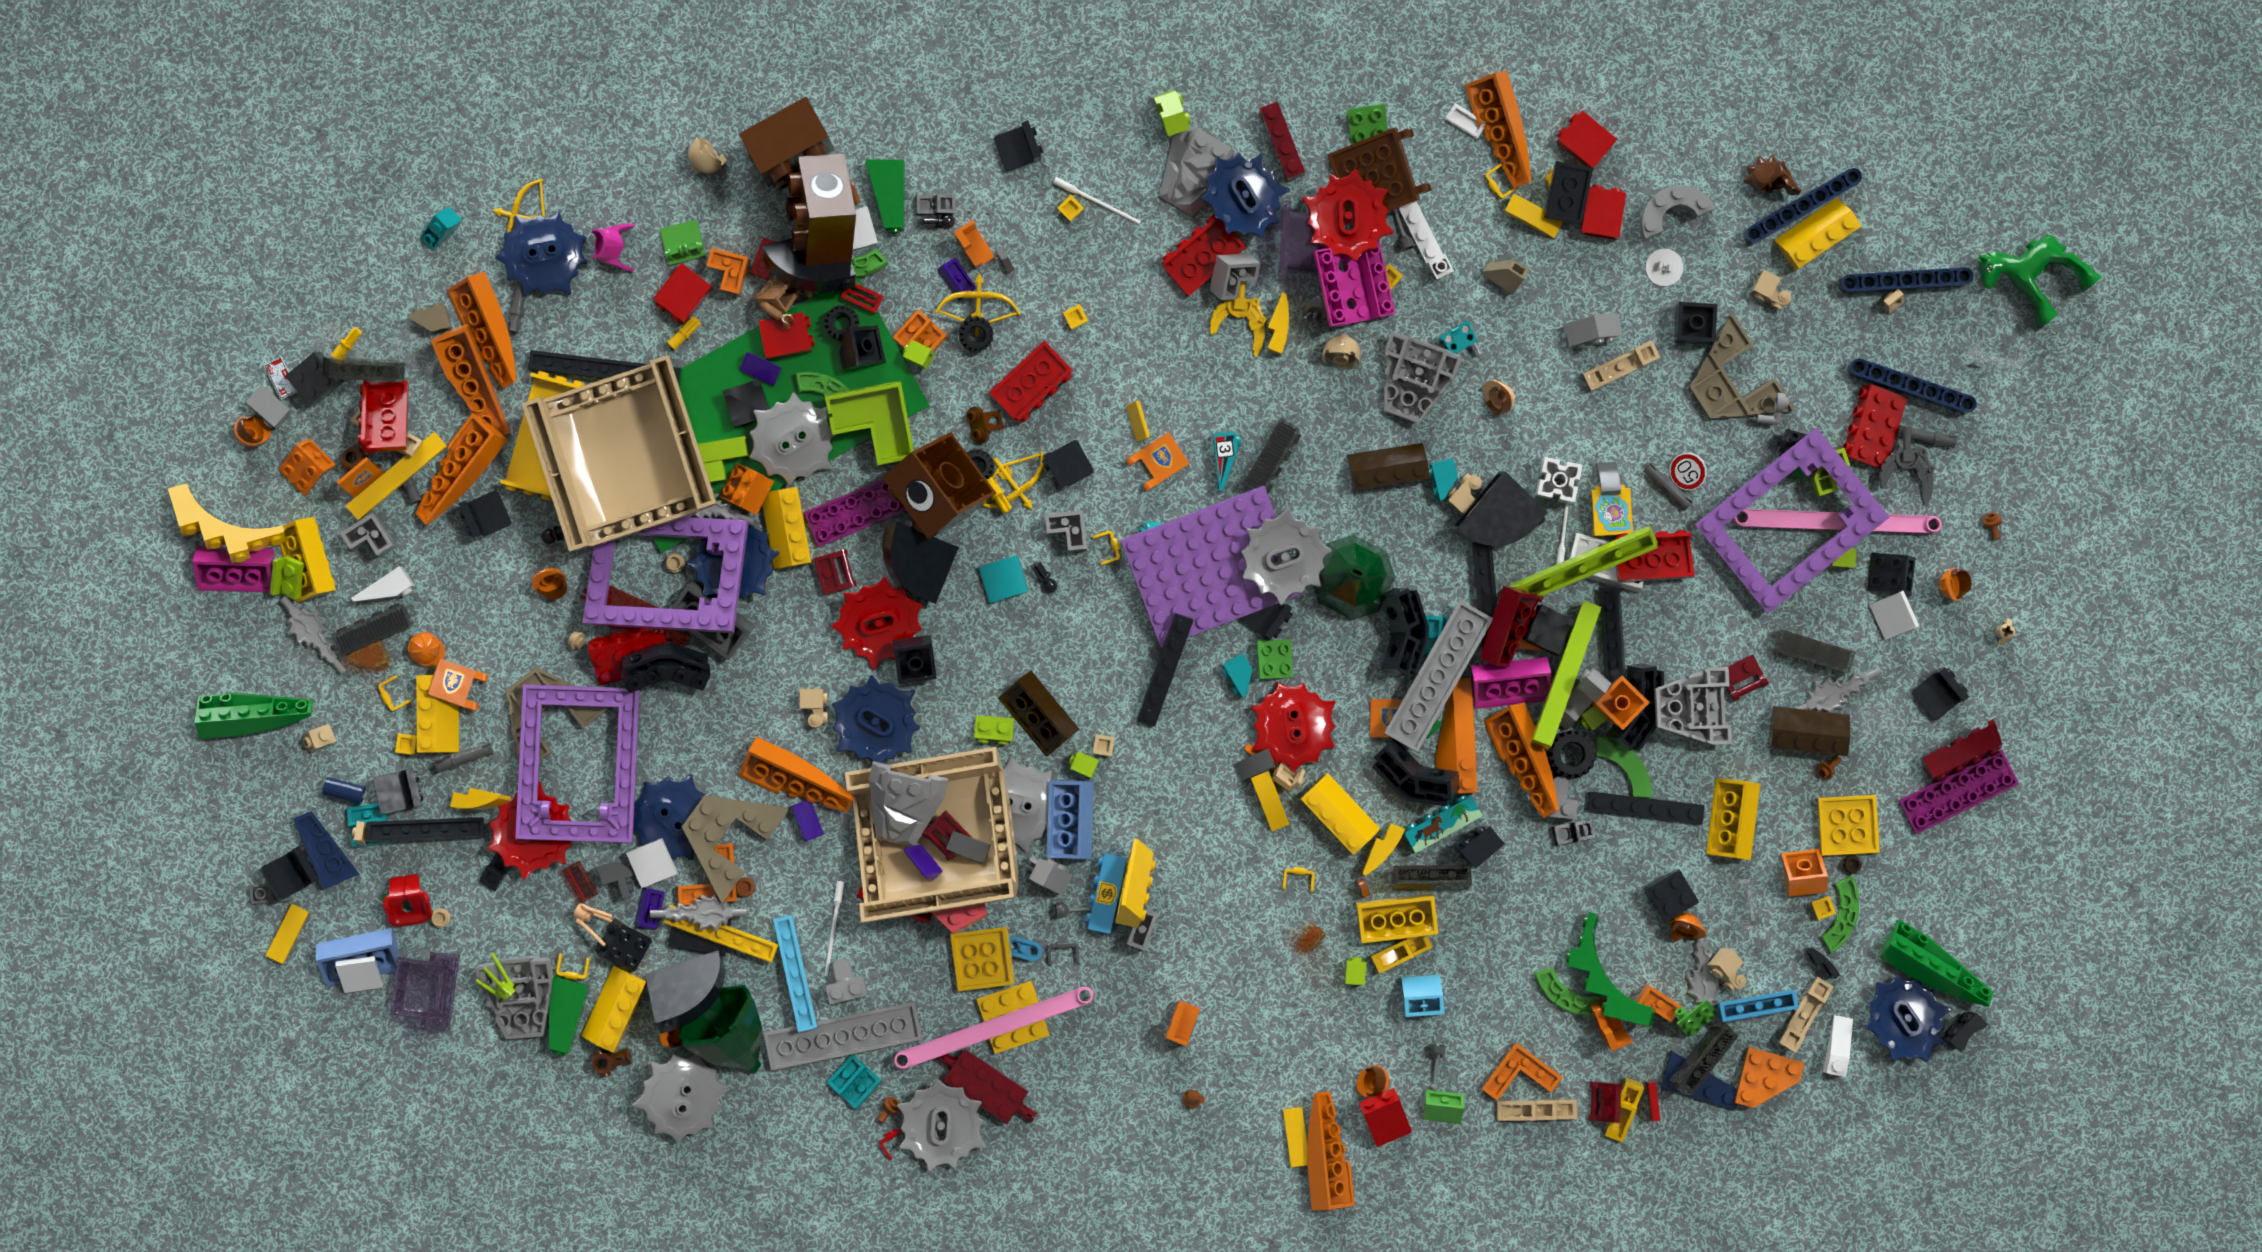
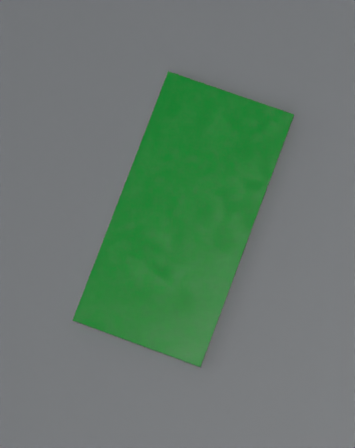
(720, 369)

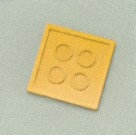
(1848, 825)
(982, 958)
(1009, 1001)

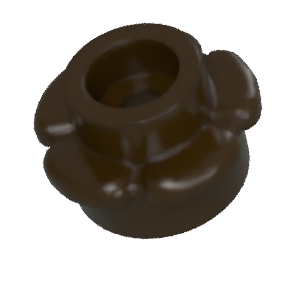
(1852, 869)

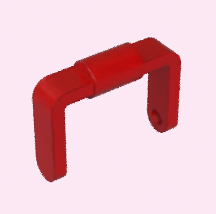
(889, 1136)

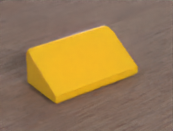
(1138, 421)

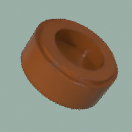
(745, 887)
(1362, 888)

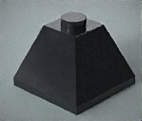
(861, 348)

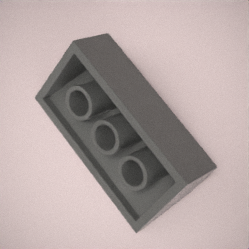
(723, 643)

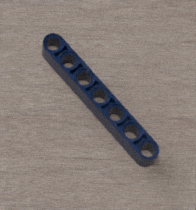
(1810, 201)
(1914, 277)
(1921, 386)

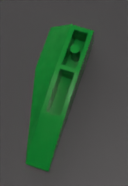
(246, 713)
(1932, 965)

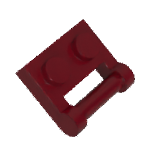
(829, 575)
(1742, 670)
(945, 825)
(1609, 1102)

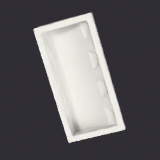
(1609, 576)

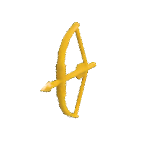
(516, 205)
(978, 295)
(1018, 491)

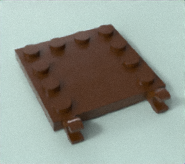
(1384, 164)

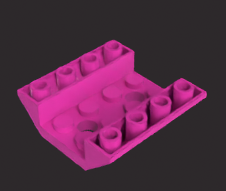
(1361, 282)

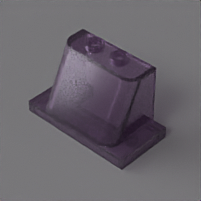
(1296, 244)
(426, 989)

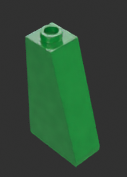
(889, 189)
(565, 1012)

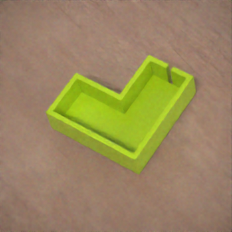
(876, 408)

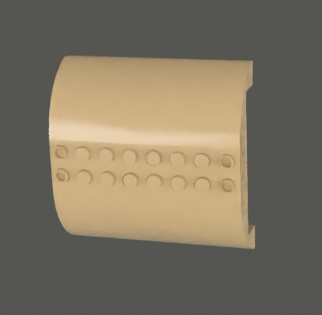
(619, 455)
(979, 802)

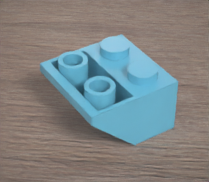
(1422, 995)

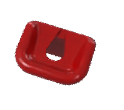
(402, 889)

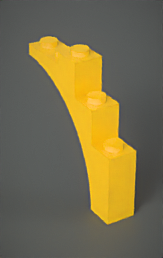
(216, 533)

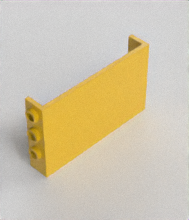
(525, 466)

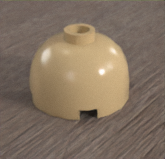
(704, 157)
(1342, 350)

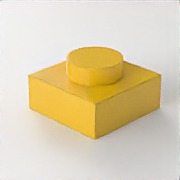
(1070, 208)
(1393, 275)
(1075, 317)
(406, 744)
(1823, 907)

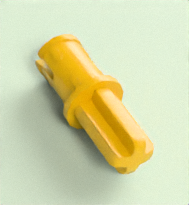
(684, 333)
(347, 344)
(999, 498)

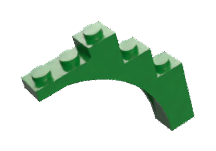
(1617, 1004)

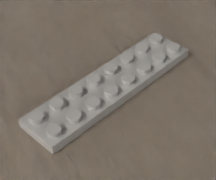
(1438, 676)
(843, 1036)

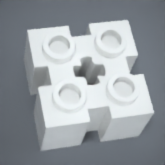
(1568, 474)

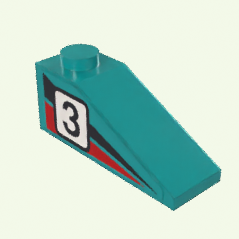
(1225, 451)

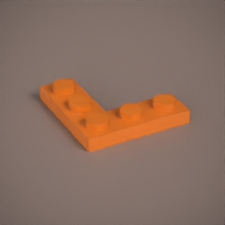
(687, 893)
(1512, 1063)

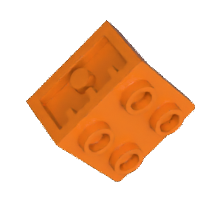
(306, 465)

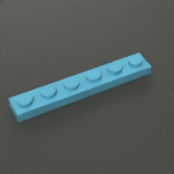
(795, 973)

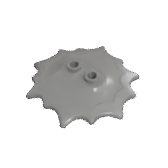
(784, 424)
(1289, 572)
(1028, 786)
(665, 1094)
(923, 1121)

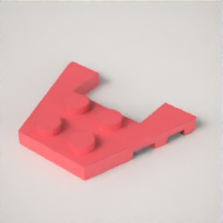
(961, 917)

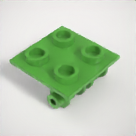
(1366, 122)
(682, 242)
(1274, 659)
(1692, 1022)

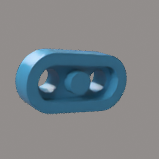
(1023, 948)

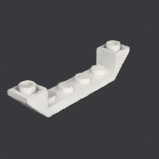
(1425, 241)

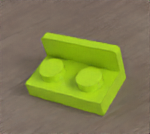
(287, 577)
(994, 728)

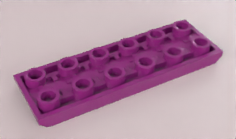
(852, 512)
(1958, 792)

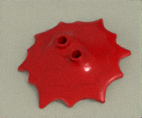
(1365, 217)
(874, 603)
(1277, 726)
(522, 853)

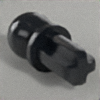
(946, 221)
(549, 536)
(1049, 585)

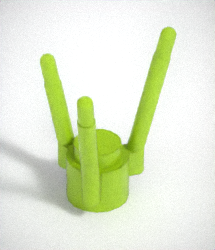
(503, 988)

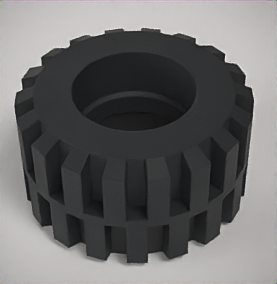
(1588, 757)

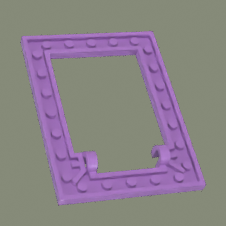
(1808, 456)
(711, 616)
(615, 818)

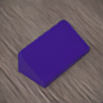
(956, 277)
(760, 368)
(807, 820)
(923, 861)
(649, 900)

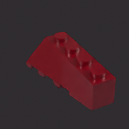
(1509, 625)
(1963, 752)

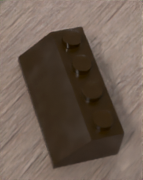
(1388, 467)
(1038, 713)
(1809, 731)

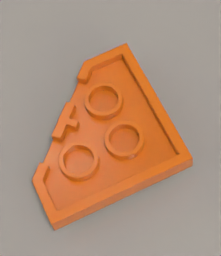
(1765, 1077)

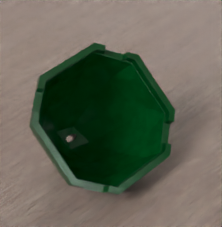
(1353, 593)
(727, 1031)

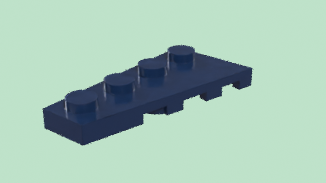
(326, 856)
(1711, 1090)

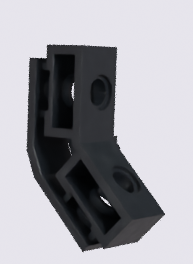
(1408, 632)
(656, 670)
(1645, 722)
(1431, 784)

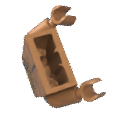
(777, 298)

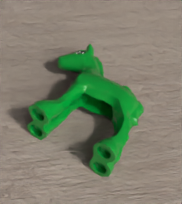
(2029, 265)

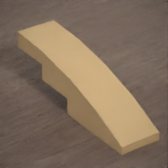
(1537, 1110)

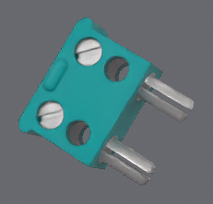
(1458, 337)

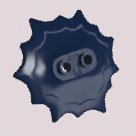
(1244, 195)
(545, 270)
(755, 565)
(886, 706)
(680, 800)
(1905, 1004)

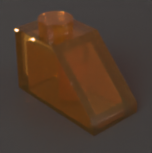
(373, 656)
(1310, 937)

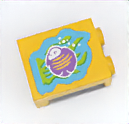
(1611, 513)

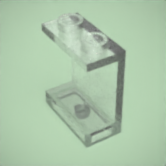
(416, 348)

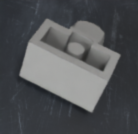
(1567, 807)
(1049, 874)
(845, 985)

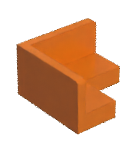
(973, 244)
(734, 268)
(1664, 1006)
(1182, 1023)
(1610, 1028)

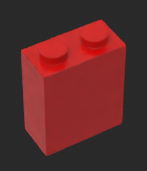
(1586, 139)
(1603, 213)
(682, 294)
(782, 342)
(1385, 1117)

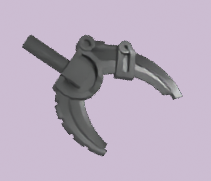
(1909, 459)

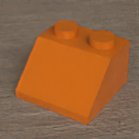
(1804, 872)

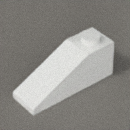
(390, 586)
(1839, 1046)

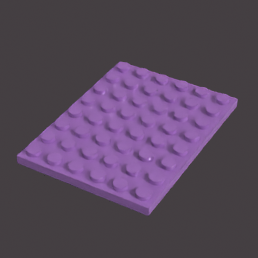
(1198, 564)

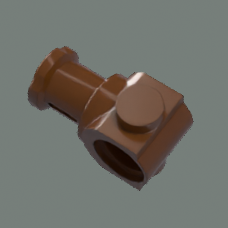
(359, 457)
(611, 1059)

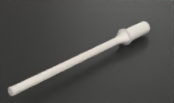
(1072, 189)
(1561, 549)
(837, 901)

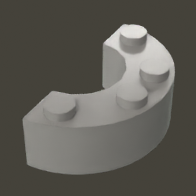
(1672, 197)
(1584, 692)

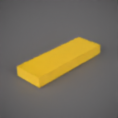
(287, 933)
(1296, 1136)

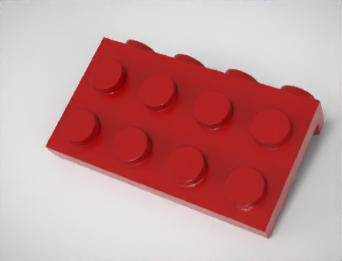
(1195, 259)
(1031, 382)
(383, 416)
(1874, 425)
(1668, 561)
(608, 651)

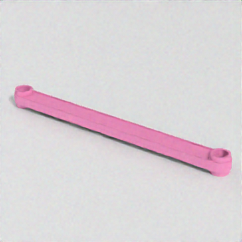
(1831, 521)
(993, 1027)

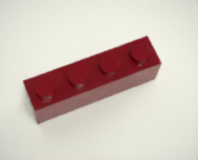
(1282, 141)

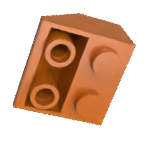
(746, 488)

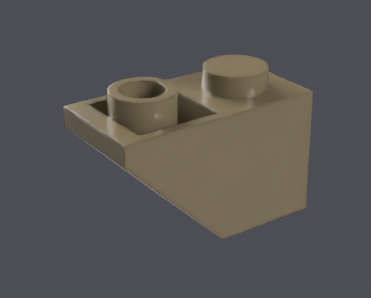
(1506, 274)
(434, 319)

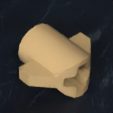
(2005, 631)

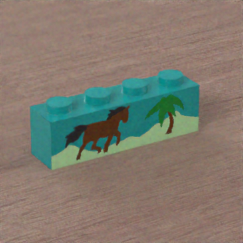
(1442, 824)

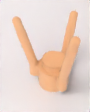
(585, 913)

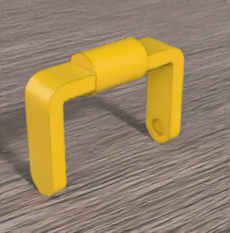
(1494, 187)
(1114, 543)
(386, 698)
(1299, 871)
(572, 975)

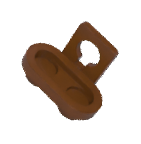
(980, 423)

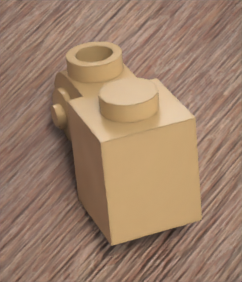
(1766, 290)
(1461, 498)
(814, 700)
(1724, 967)

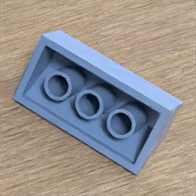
(1070, 819)
(380, 944)

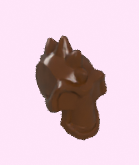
(1770, 176)

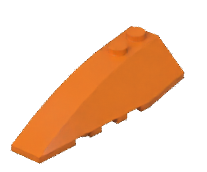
(1496, 104)
(480, 309)
(469, 375)
(466, 460)
(1512, 736)
(1457, 737)
(782, 770)
(1327, 1170)

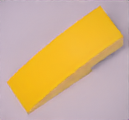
(1532, 216)
(1279, 325)
(478, 800)
(1270, 801)
(1383, 848)
(1400, 952)
(1630, 1096)

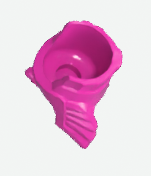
(610, 244)

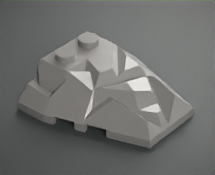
(1188, 165)
(1416, 375)
(1695, 706)
(903, 803)
(527, 1008)

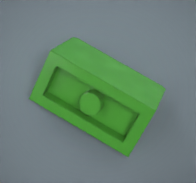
(1443, 1106)

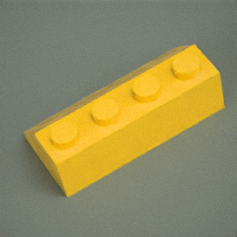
(1817, 233)
(786, 527)
(306, 546)
(435, 721)
(1340, 814)
(1733, 818)
(1135, 885)
(1397, 918)
(614, 1009)

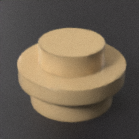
(674, 563)
(576, 640)
(440, 918)

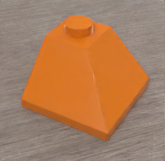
(1621, 703)

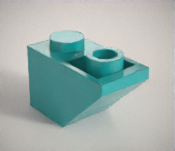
(440, 228)
(1444, 476)
(1240, 673)

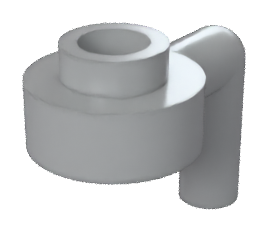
(1780, 404)

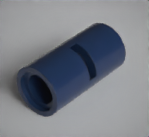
(343, 790)

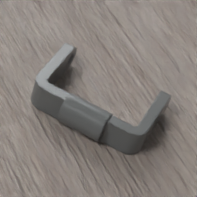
(1063, 945)

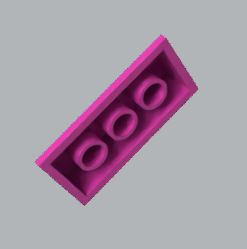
(217, 573)
(1519, 683)

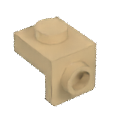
(318, 738)
(1286, 778)

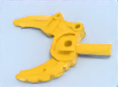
(1242, 308)

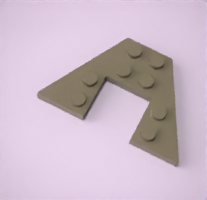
(1715, 389)
(537, 676)
(710, 822)

